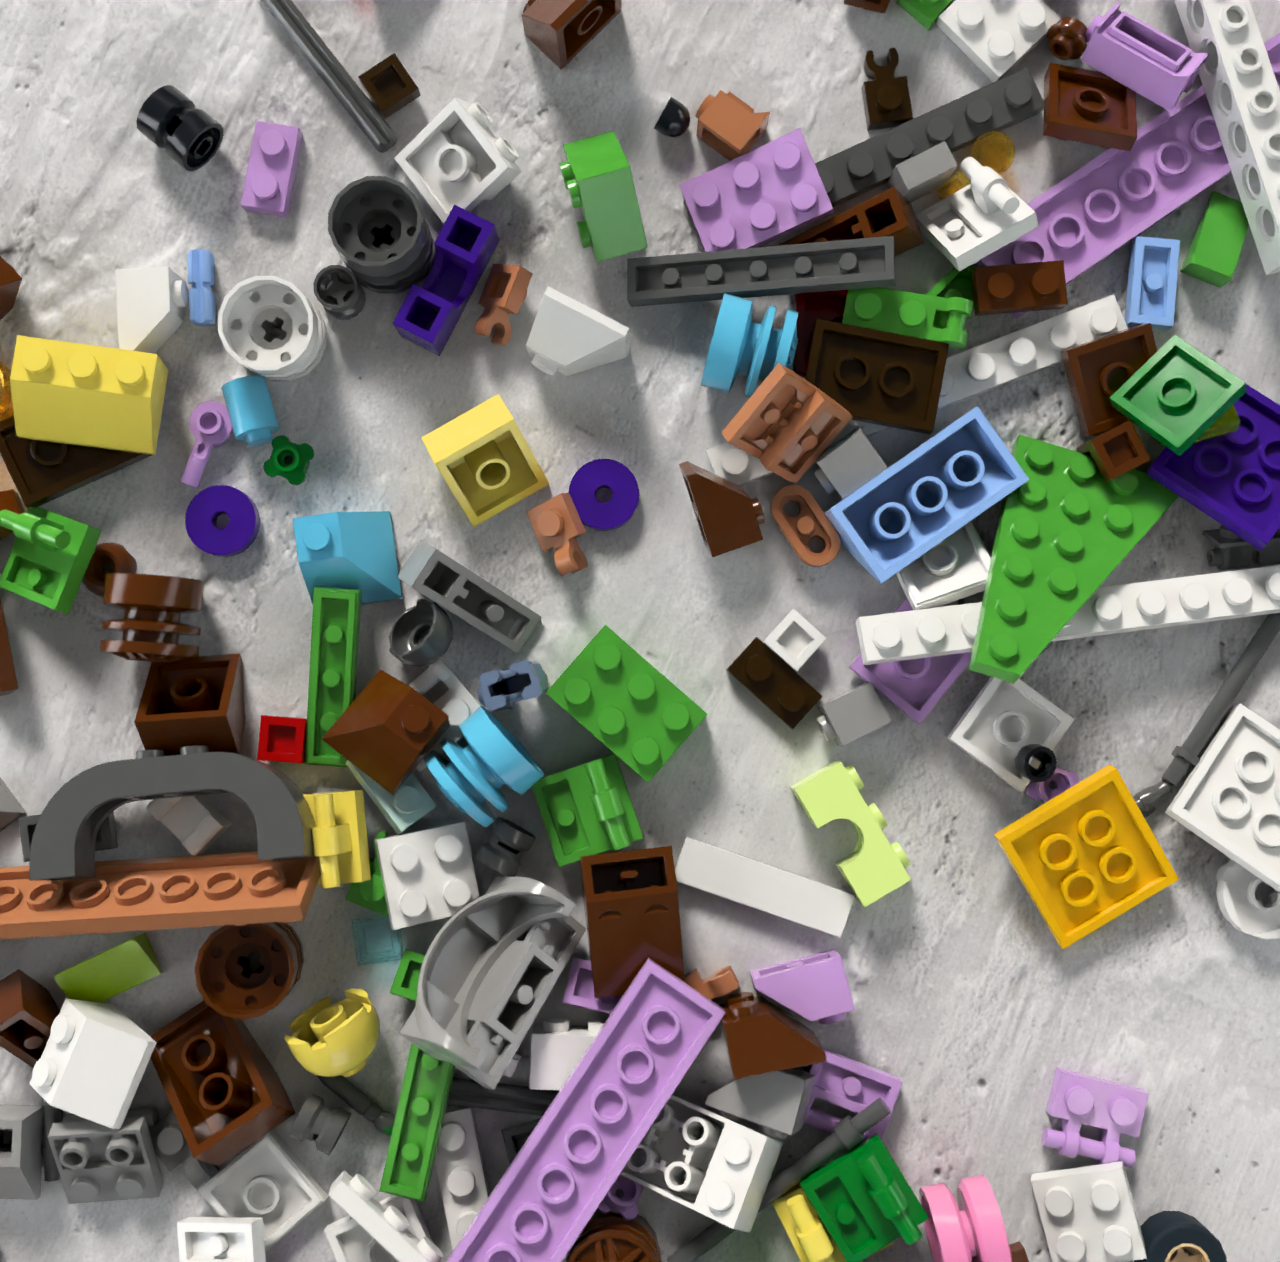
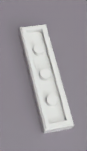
(763, 886)

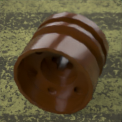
(151, 616)
(224, 972)
(615, 1240)

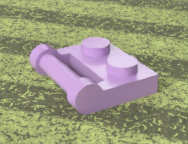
(850, 1087)

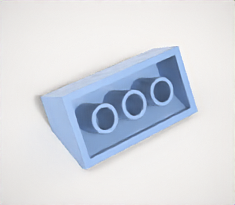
(926, 496)

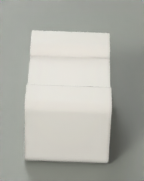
(190, 820)

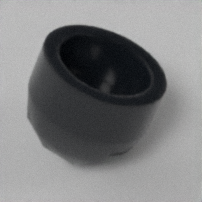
(674, 119)
(1039, 753)

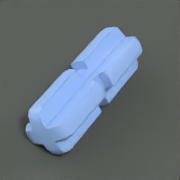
(202, 278)

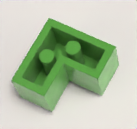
(605, 190)

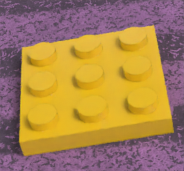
(1086, 856)

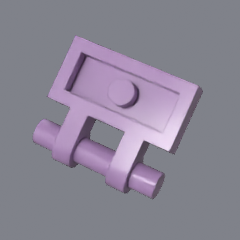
(1096, 1103)

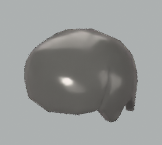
(421, 634)

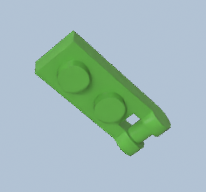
(908, 314)

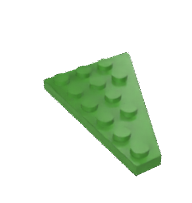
(1055, 550)

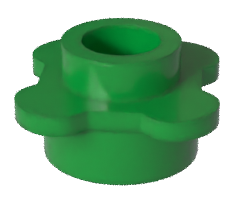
(297, 469)

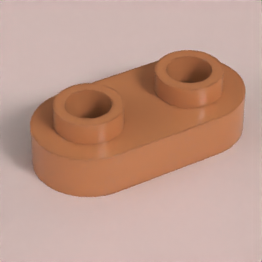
(808, 524)

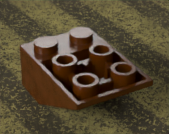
(630, 916)

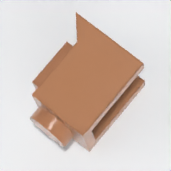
(729, 124)

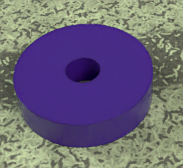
(610, 475)
(203, 515)

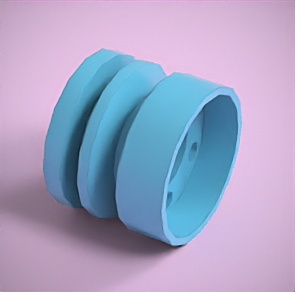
(747, 346)
(483, 767)

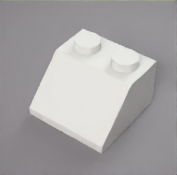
(92, 1062)

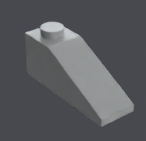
(469, 596)

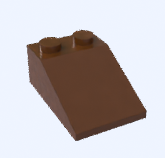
(218, 1083)

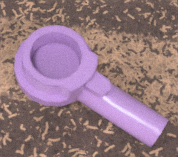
(211, 428)

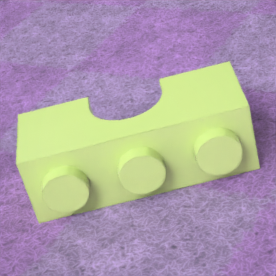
(874, 864)

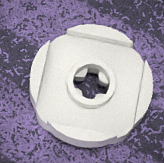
(1240, 907)

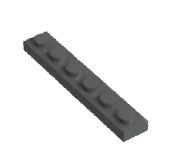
(956, 123)
(762, 271)

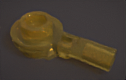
(990, 150)

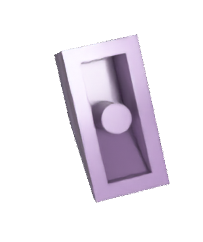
(809, 986)

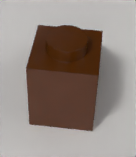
(723, 510)
(25, 1016)

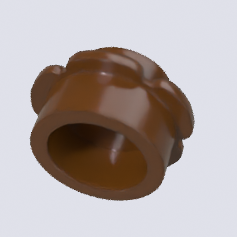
(1067, 39)

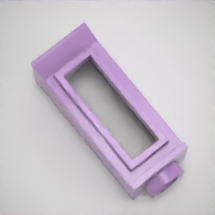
(1141, 57)

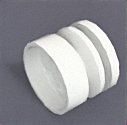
(254, 311)

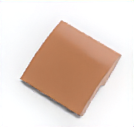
(786, 423)

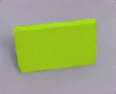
(110, 971)

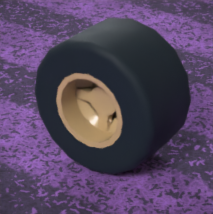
(1180, 1233)

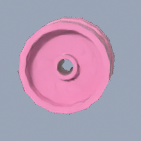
(967, 1230)

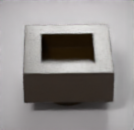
(389, 86)

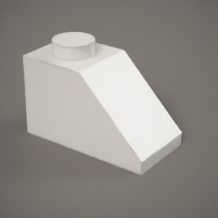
(148, 307)

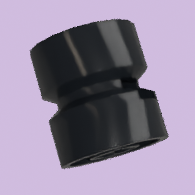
(175, 124)

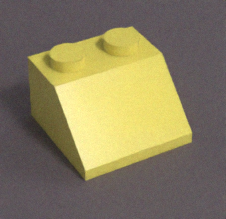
(485, 460)

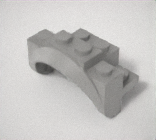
(490, 979)

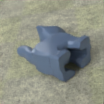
(503, 688)

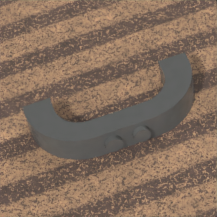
(71, 820)

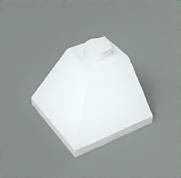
(574, 336)

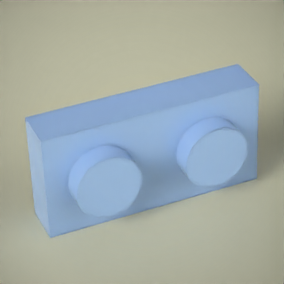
(1152, 282)

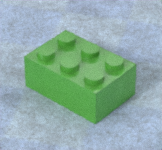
(626, 703)

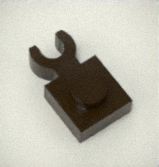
(886, 97)

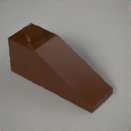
(877, 217)

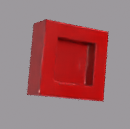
(282, 739)

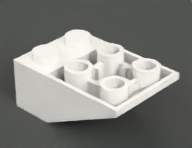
(705, 1163)

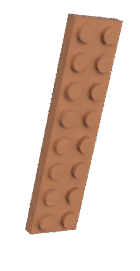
(158, 895)

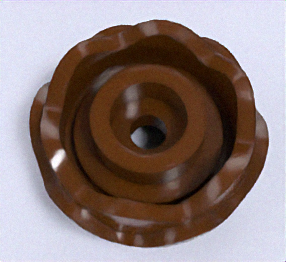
(105, 555)

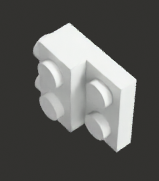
(459, 159)

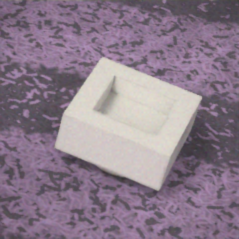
(794, 640)

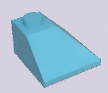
(349, 553)

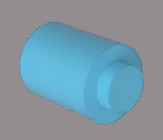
(251, 410)

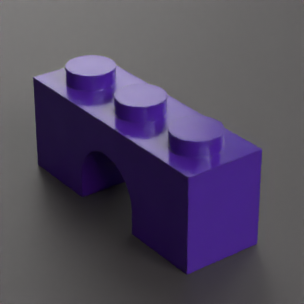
(459, 262)

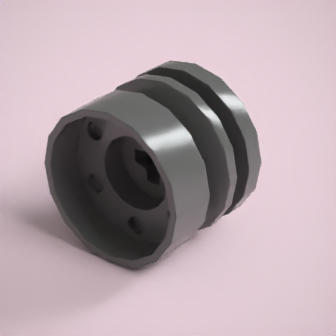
(375, 213)

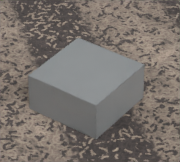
(923, 172)

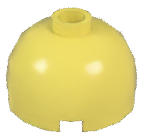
(335, 1036)

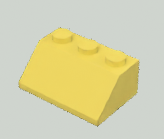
(87, 394)

